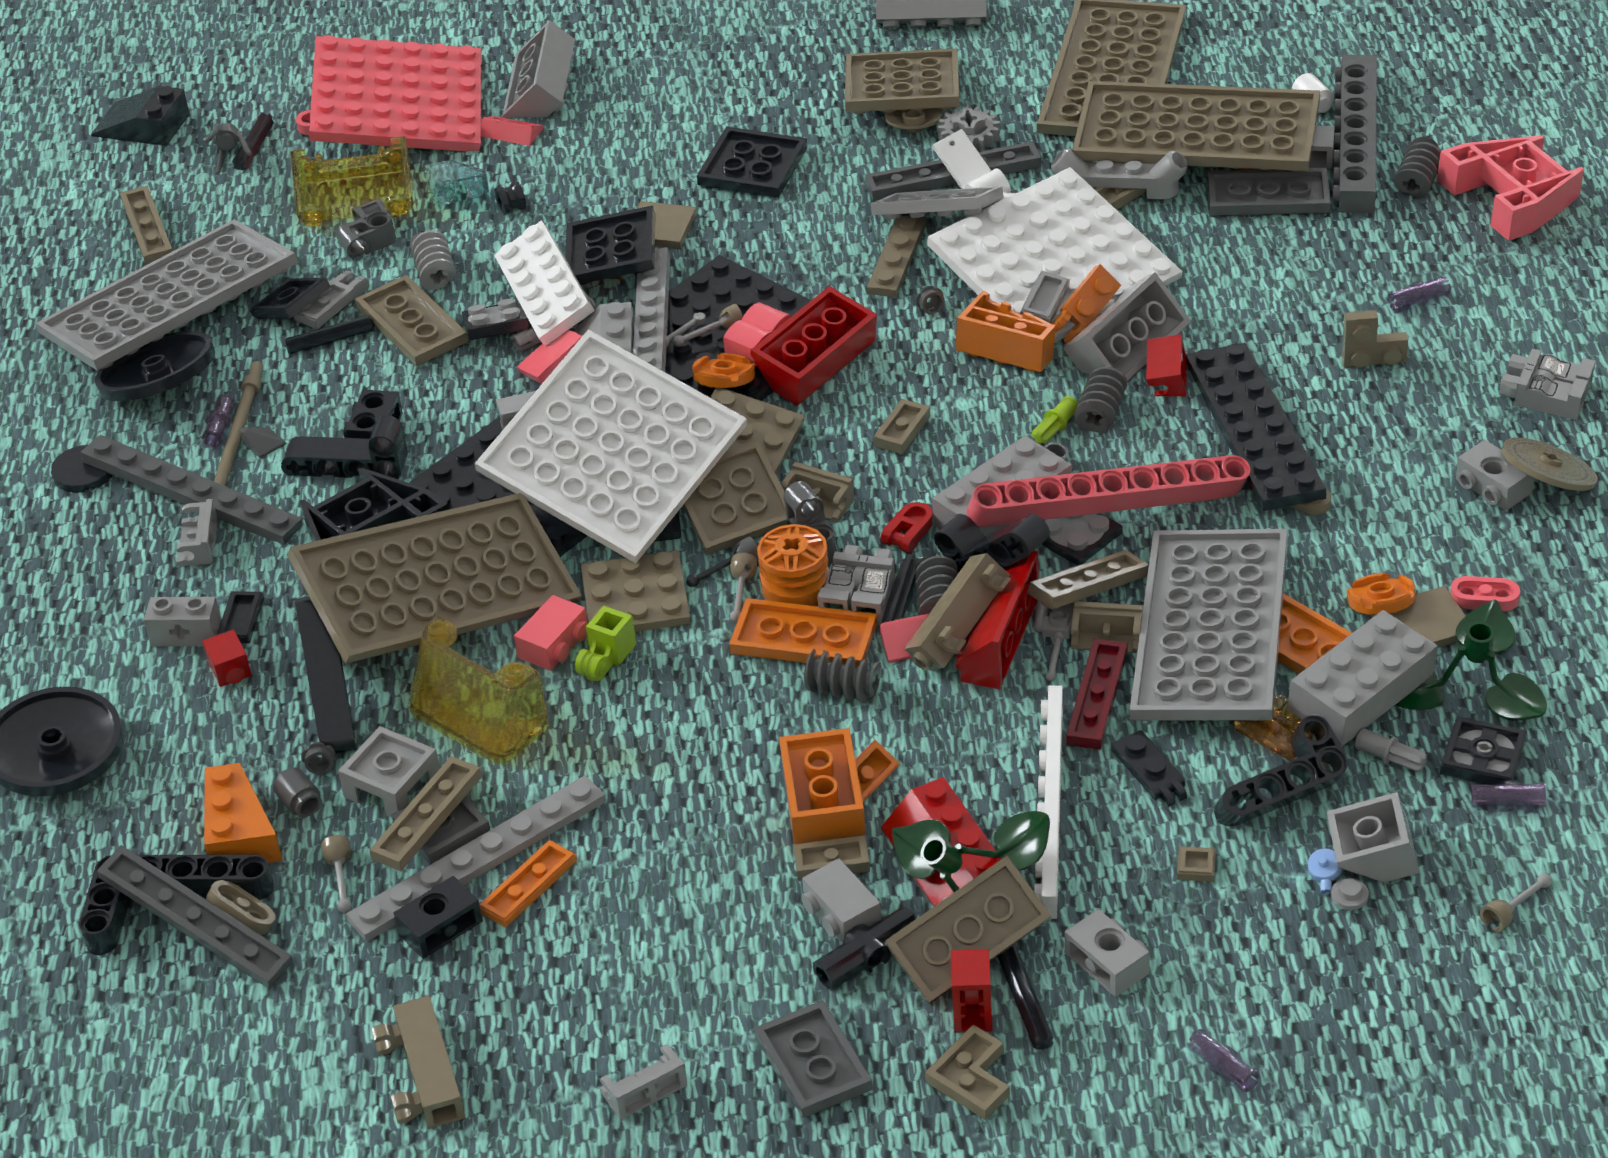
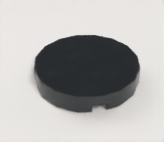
(74, 475)

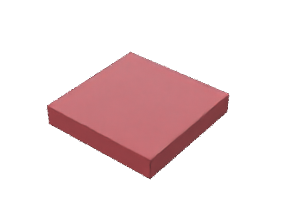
(546, 359)

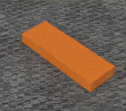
(527, 883)

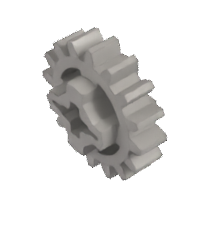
(978, 126)

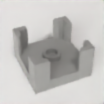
(387, 768)

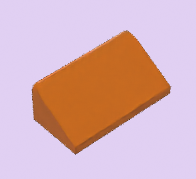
(874, 767)

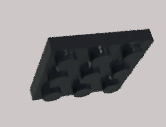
(752, 162)
(611, 245)

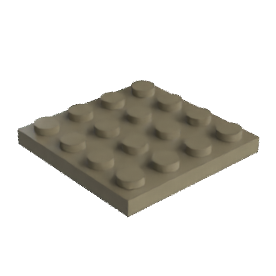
(901, 81)

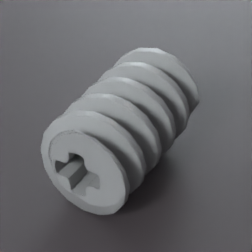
(432, 259)

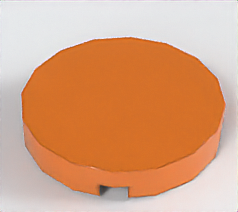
(724, 372)
(1380, 592)

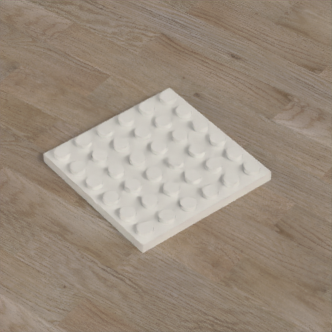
(1049, 228)
(611, 445)

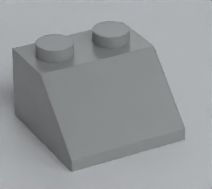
(1374, 838)

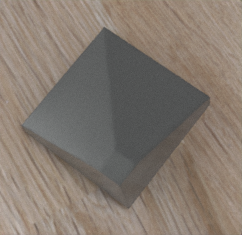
(261, 440)

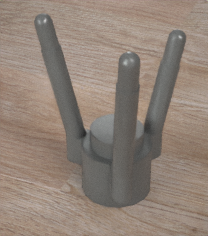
(226, 138)

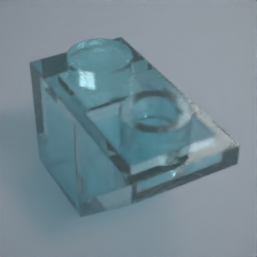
(446, 176)

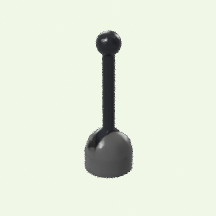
(744, 546)

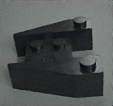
(369, 504)

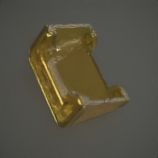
(336, 186)
(477, 708)

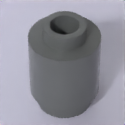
(297, 792)

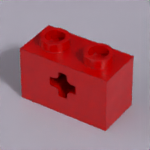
(971, 989)

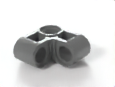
(369, 232)
(806, 508)

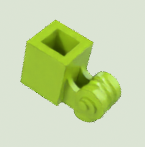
(609, 641)

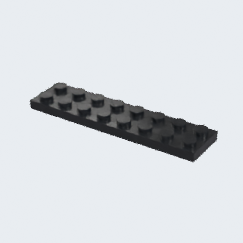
(1255, 426)

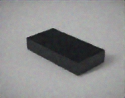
(241, 614)

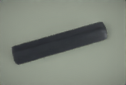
(254, 140)
(329, 334)
(901, 590)

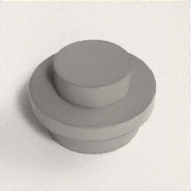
(1349, 894)

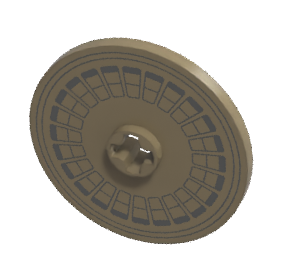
(1549, 464)

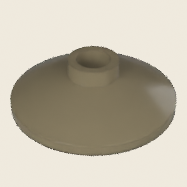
(914, 121)

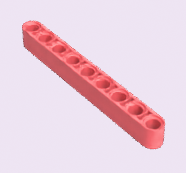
(1108, 490)

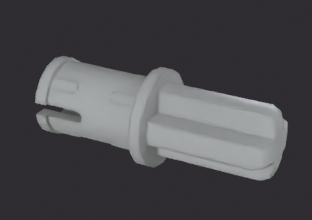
(1391, 750)

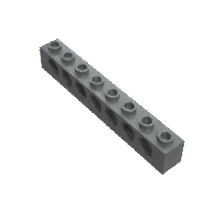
(1355, 134)

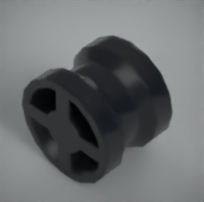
(510, 197)

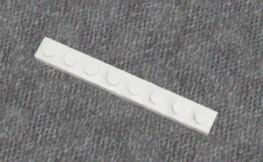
(1049, 788)

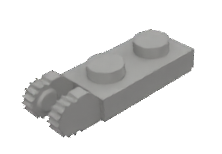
(341, 293)

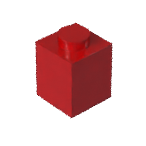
(227, 658)

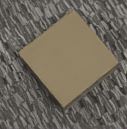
(1196, 863)

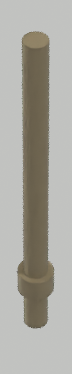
(250, 386)

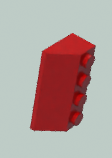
(814, 344)
(1000, 628)
(939, 802)

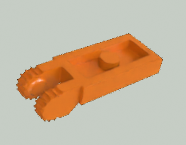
(1087, 301)

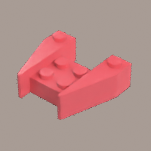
(1527, 179)

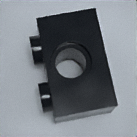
(438, 917)

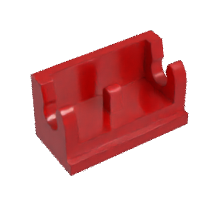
(1167, 365)

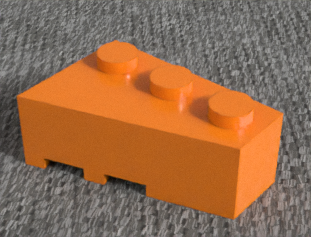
(1005, 335)
(235, 817)

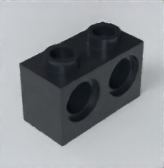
(368, 409)

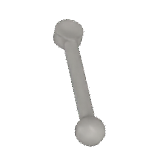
(698, 318)

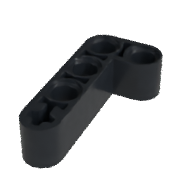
(343, 457)
(1008, 545)
(1278, 780)

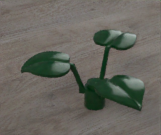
(1481, 636)
(928, 846)

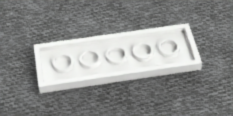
(543, 283)

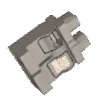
(1548, 383)
(859, 580)

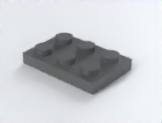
(813, 1059)

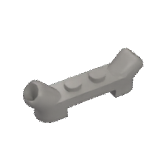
(1157, 178)

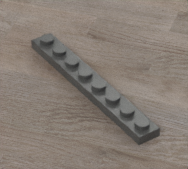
(191, 488)

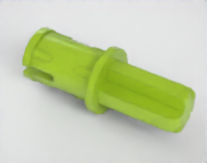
(1055, 420)

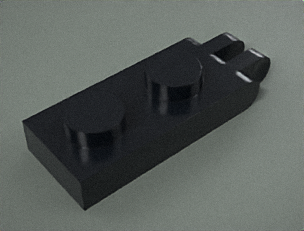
(1150, 767)

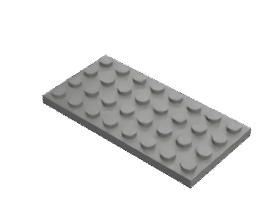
(166, 294)
(1210, 625)

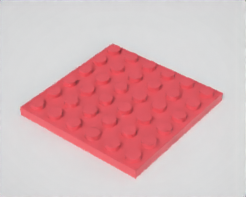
(396, 90)

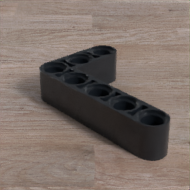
(325, 680)
(107, 907)

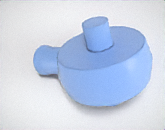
(1324, 868)

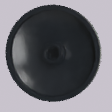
(156, 367)
(57, 740)

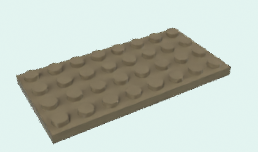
(1109, 45)
(1201, 122)
(459, 564)

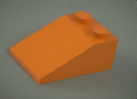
(822, 786)

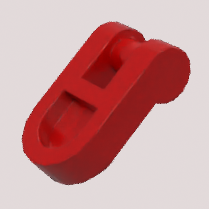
(913, 518)

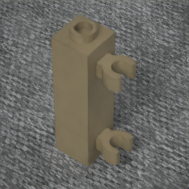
(957, 612)
(429, 1064)

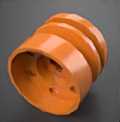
(793, 564)

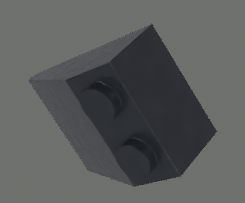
(146, 117)

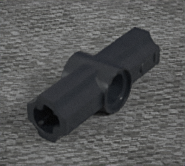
(861, 949)

